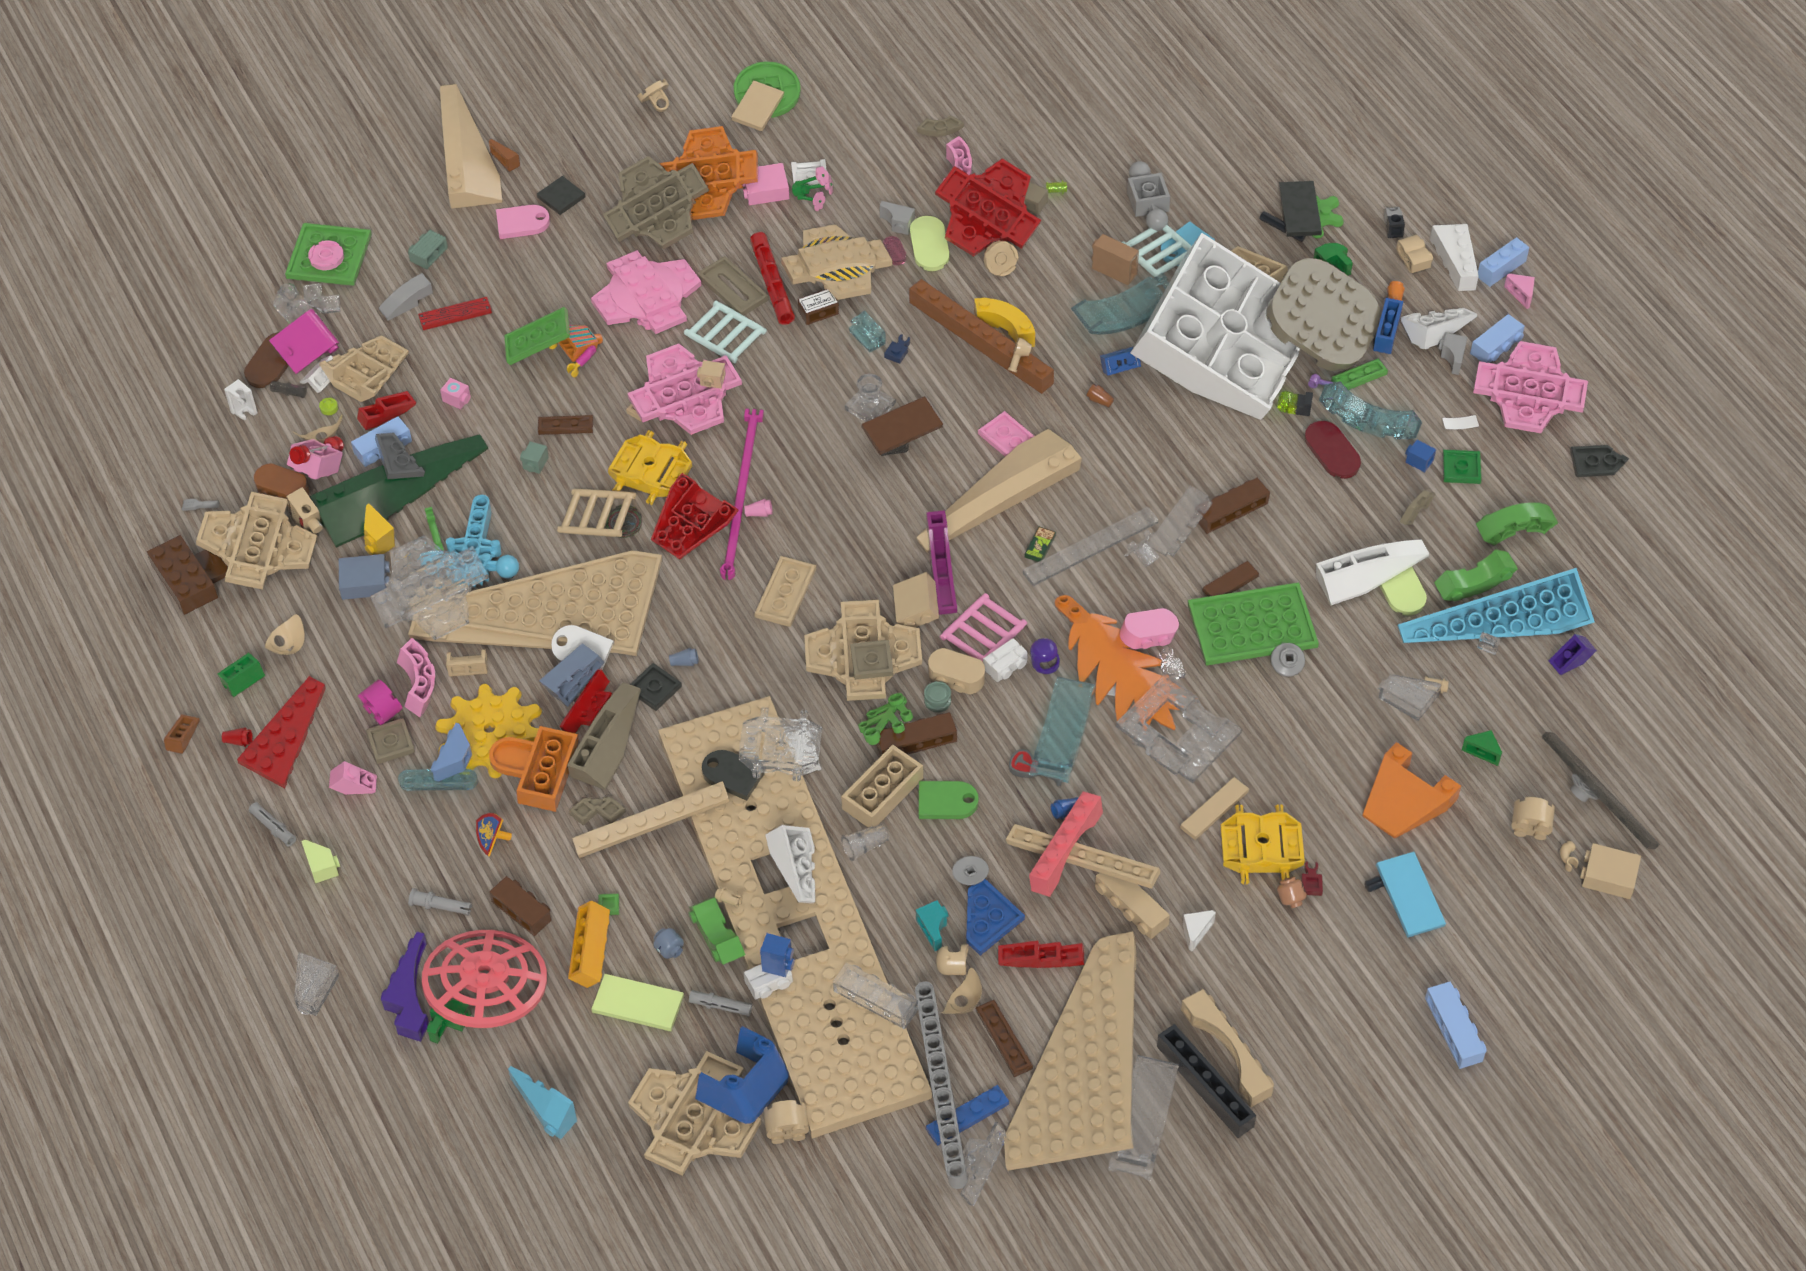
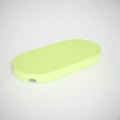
(929, 243)
(1405, 593)

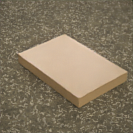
(757, 105)

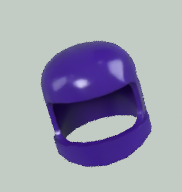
(1044, 651)

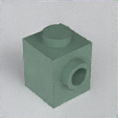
(534, 457)

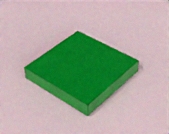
(1461, 466)

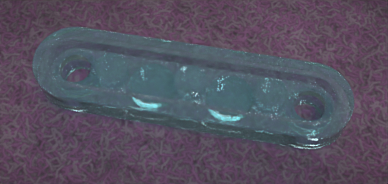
(425, 780)

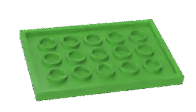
(1251, 623)

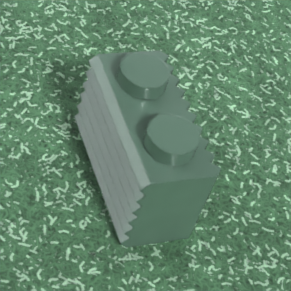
(427, 249)

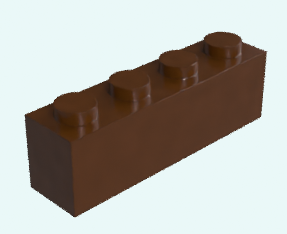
(1234, 505)
(920, 735)

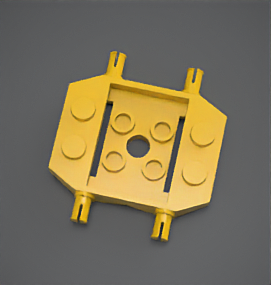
(631, 471)
(1262, 856)

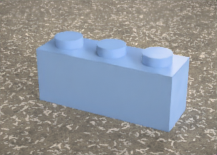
(1503, 262)
(1497, 339)
(366, 447)

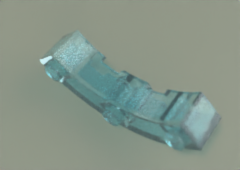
(1367, 417)

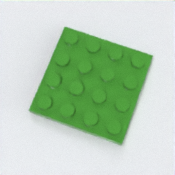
(354, 245)

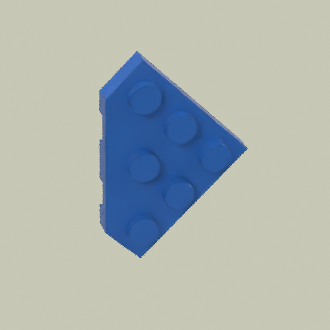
(989, 916)

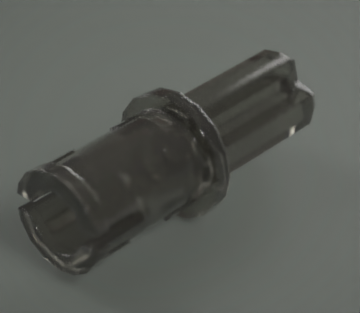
(288, 389)

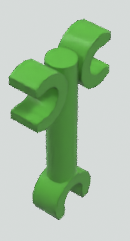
(433, 527)

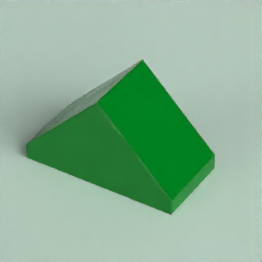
(1483, 746)

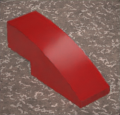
(385, 409)

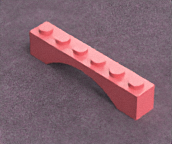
(1049, 867)

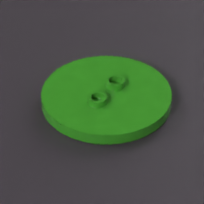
(772, 75)

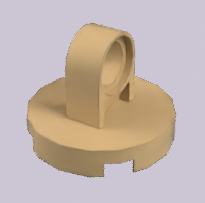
(655, 93)
(1001, 258)

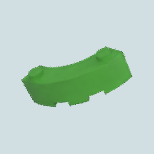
(1506, 521)
(1488, 574)
(721, 941)

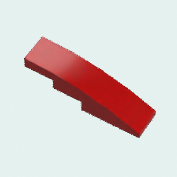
(1038, 955)

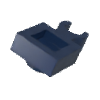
(897, 351)

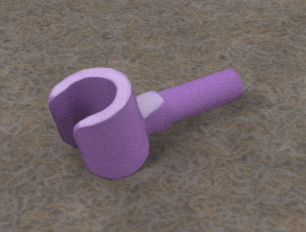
(1315, 380)

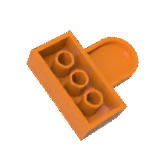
(538, 764)

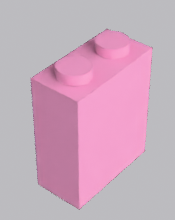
(771, 185)

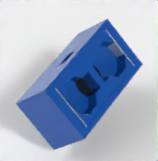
(1119, 361)

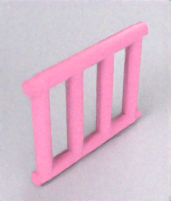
(972, 611)

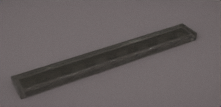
(1600, 790)

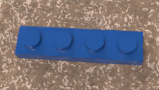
(973, 1111)

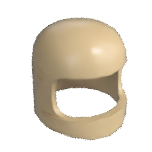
(952, 962)

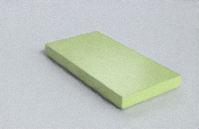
(637, 1002)

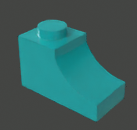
(931, 921)

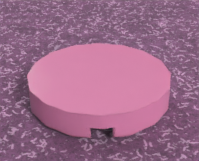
(326, 255)

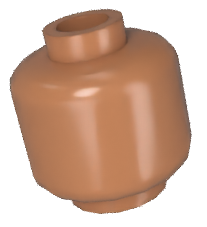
(1291, 892)

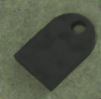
(733, 773)

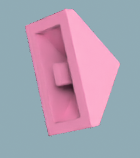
(1521, 288)

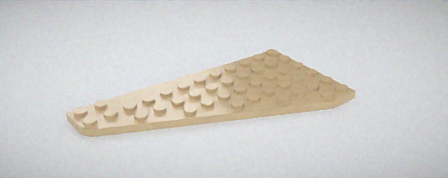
(600, 595)
(1084, 1079)

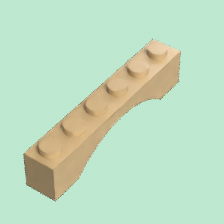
(1203, 1014)

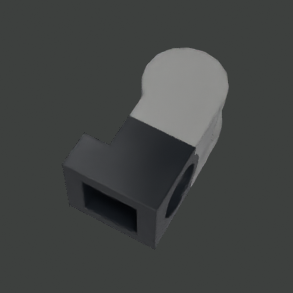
(1394, 222)

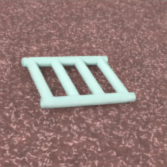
(1147, 264)
(719, 349)

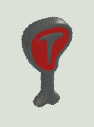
(1021, 763)

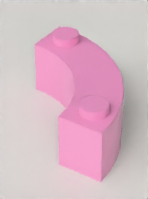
(959, 155)
(421, 673)

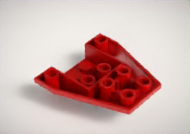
(690, 517)

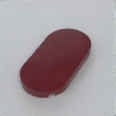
(1332, 449)

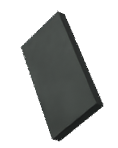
(1300, 208)

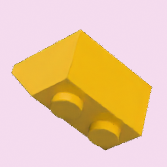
(377, 533)

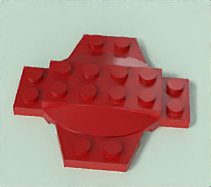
(987, 207)

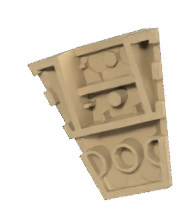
(364, 369)

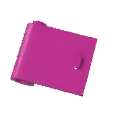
(306, 340)

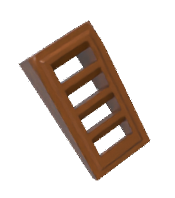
(504, 155)
(172, 739)

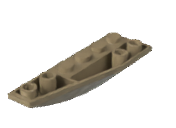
(606, 739)

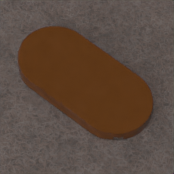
(265, 365)

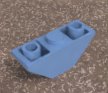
(453, 755)

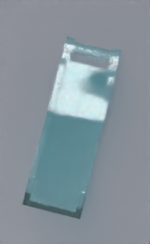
(1122, 310)
(1063, 729)

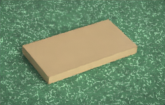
(785, 591)

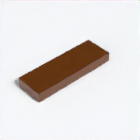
(565, 424)
(1231, 580)

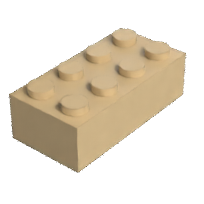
(882, 787)

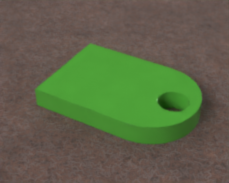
(946, 799)

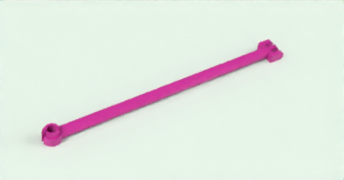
(741, 490)

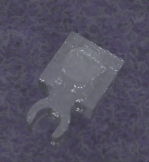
(1172, 666)

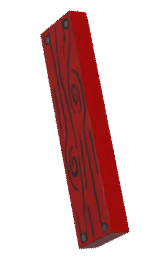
(454, 313)

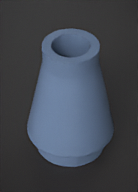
(684, 658)

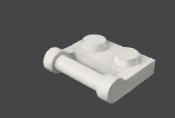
(806, 170)

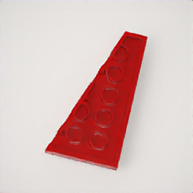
(282, 738)

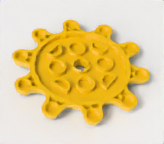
(494, 711)

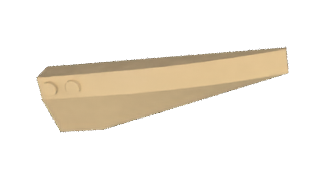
(469, 166)
(1016, 477)

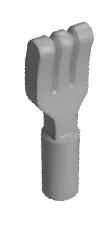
(194, 504)

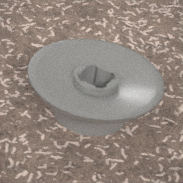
(1279, 662)
(1581, 790)
(970, 870)

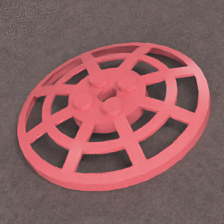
(481, 982)

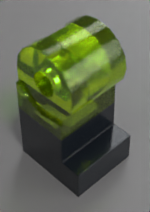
(1295, 403)

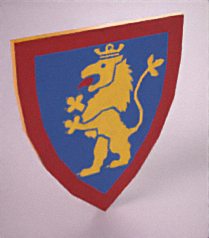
(488, 830)

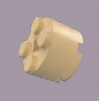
(1533, 818)
(786, 1121)

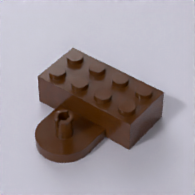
(187, 575)

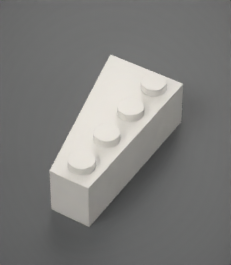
(1456, 251)

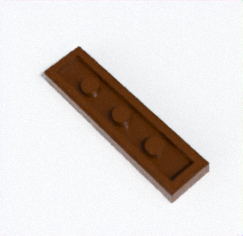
(1004, 1038)

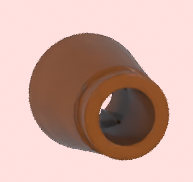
(1099, 395)

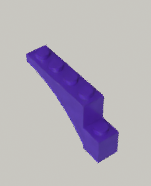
(402, 992)

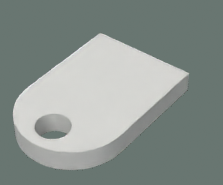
(577, 636)

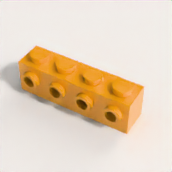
(589, 944)

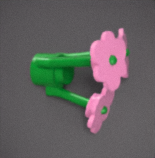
(801, 189)

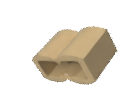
(1414, 253)

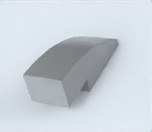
(406, 297)

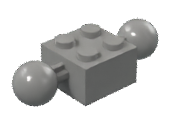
(1148, 195)

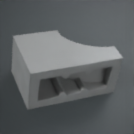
(898, 216)
(1453, 350)

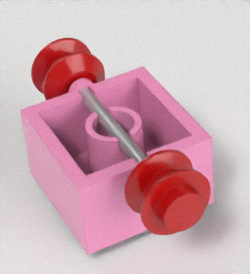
(316, 458)

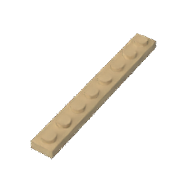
(651, 819)
(1087, 857)

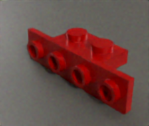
(587, 704)

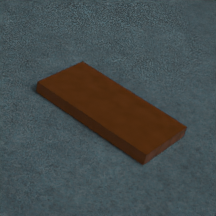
(902, 425)

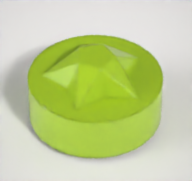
(328, 406)

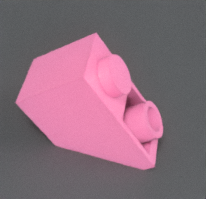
(352, 780)

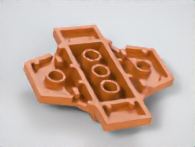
(719, 166)

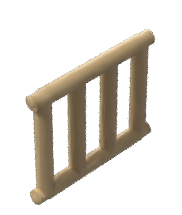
(599, 530)

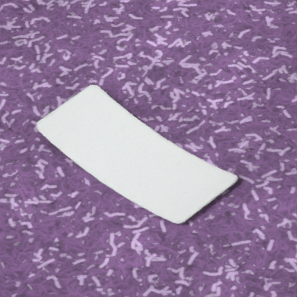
(1460, 423)

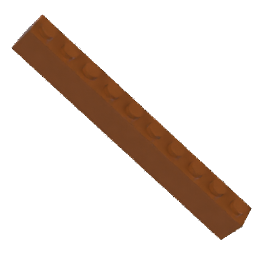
(979, 335)

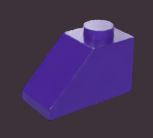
(1572, 654)

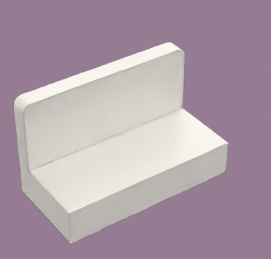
(317, 377)

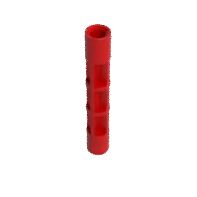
(772, 278)

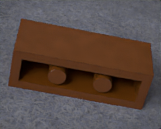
(520, 905)

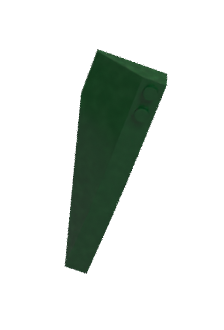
(344, 504)

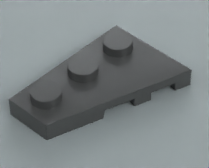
(395, 458)

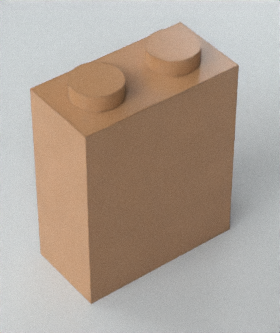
(1115, 259)

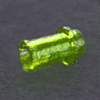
(1056, 187)

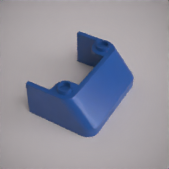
(749, 1096)

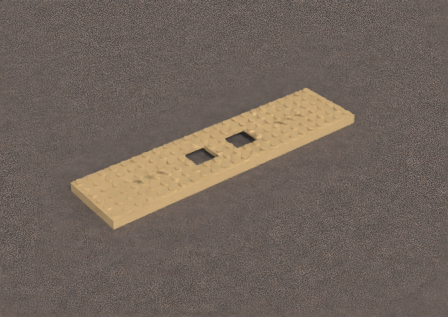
(835, 1081)

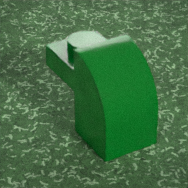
(1335, 255)
(439, 1024)

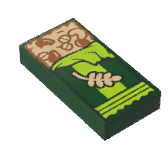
(1040, 544)

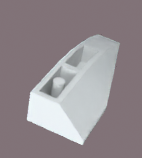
(1366, 568)

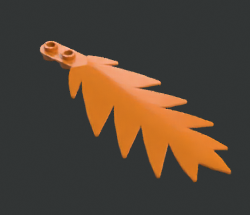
(1117, 664)

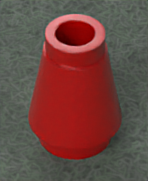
(238, 737)

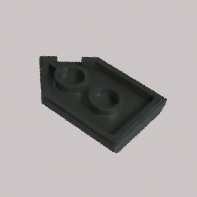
(1596, 460)

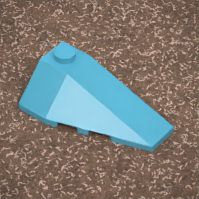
(550, 1106)

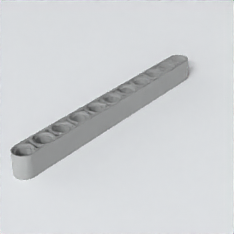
(941, 1091)

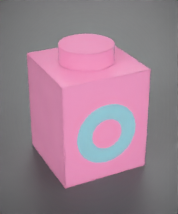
(455, 393)

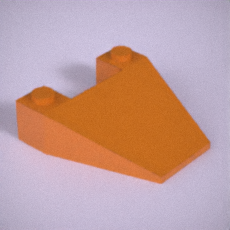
(1402, 799)

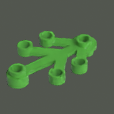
(895, 702)

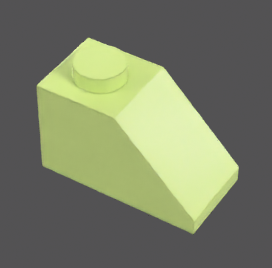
(321, 861)

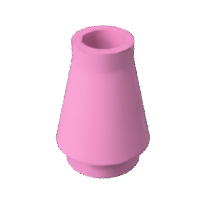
(760, 508)

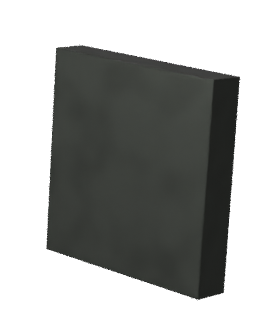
(561, 195)
(656, 686)

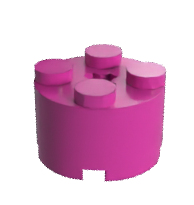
(380, 702)

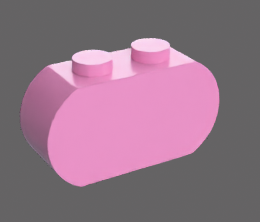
(1149, 628)

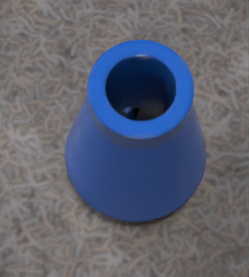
(1061, 808)

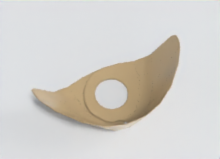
(329, 430)
(292, 633)
(971, 989)

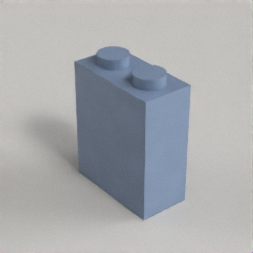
(362, 576)

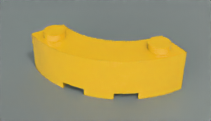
(1004, 315)

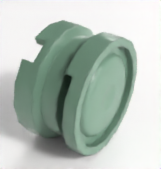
(937, 696)

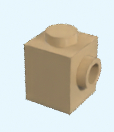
(711, 374)

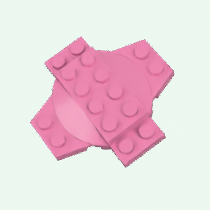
(646, 291)
(1530, 387)
(676, 391)

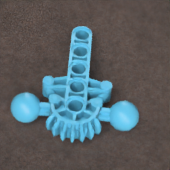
(476, 535)

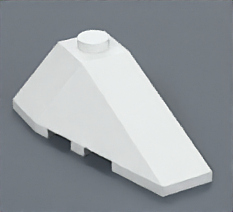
(1431, 328)
(792, 853)

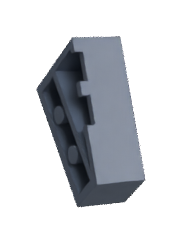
(572, 674)

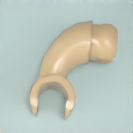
(1565, 851)

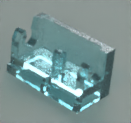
(867, 332)

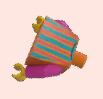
(579, 346)

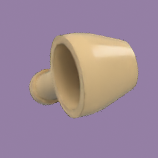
(1021, 349)

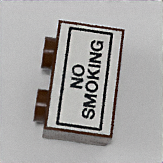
(818, 306)

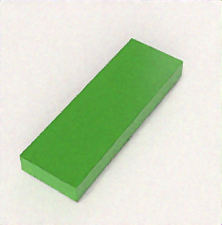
(1361, 374)

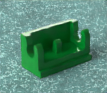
(241, 674)

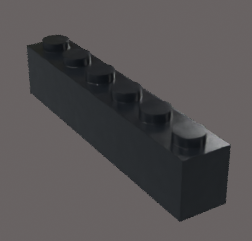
(1206, 1081)

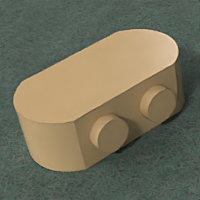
(956, 670)

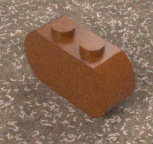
(278, 481)

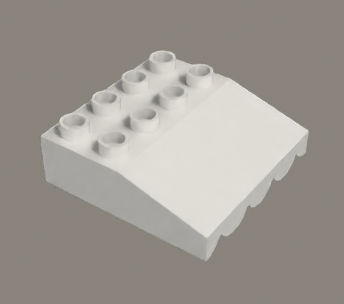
(1216, 333)

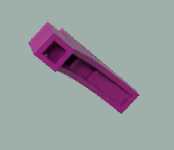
(941, 561)

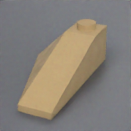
(1268, 266)

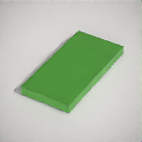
(537, 336)

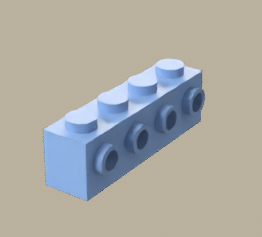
(1455, 1024)

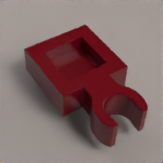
(1311, 881)

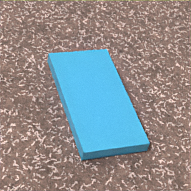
(1410, 894)

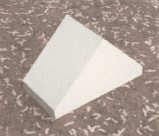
(1196, 926)

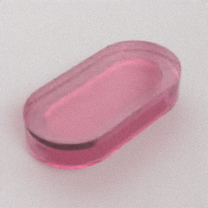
(895, 250)

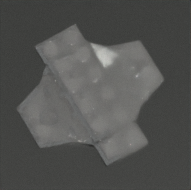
(429, 587)

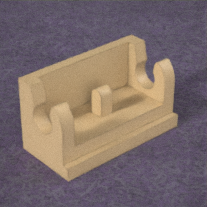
(467, 665)

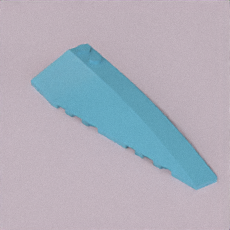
(1531, 609)

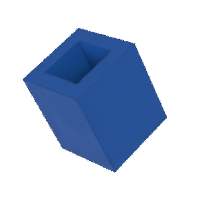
(1420, 455)

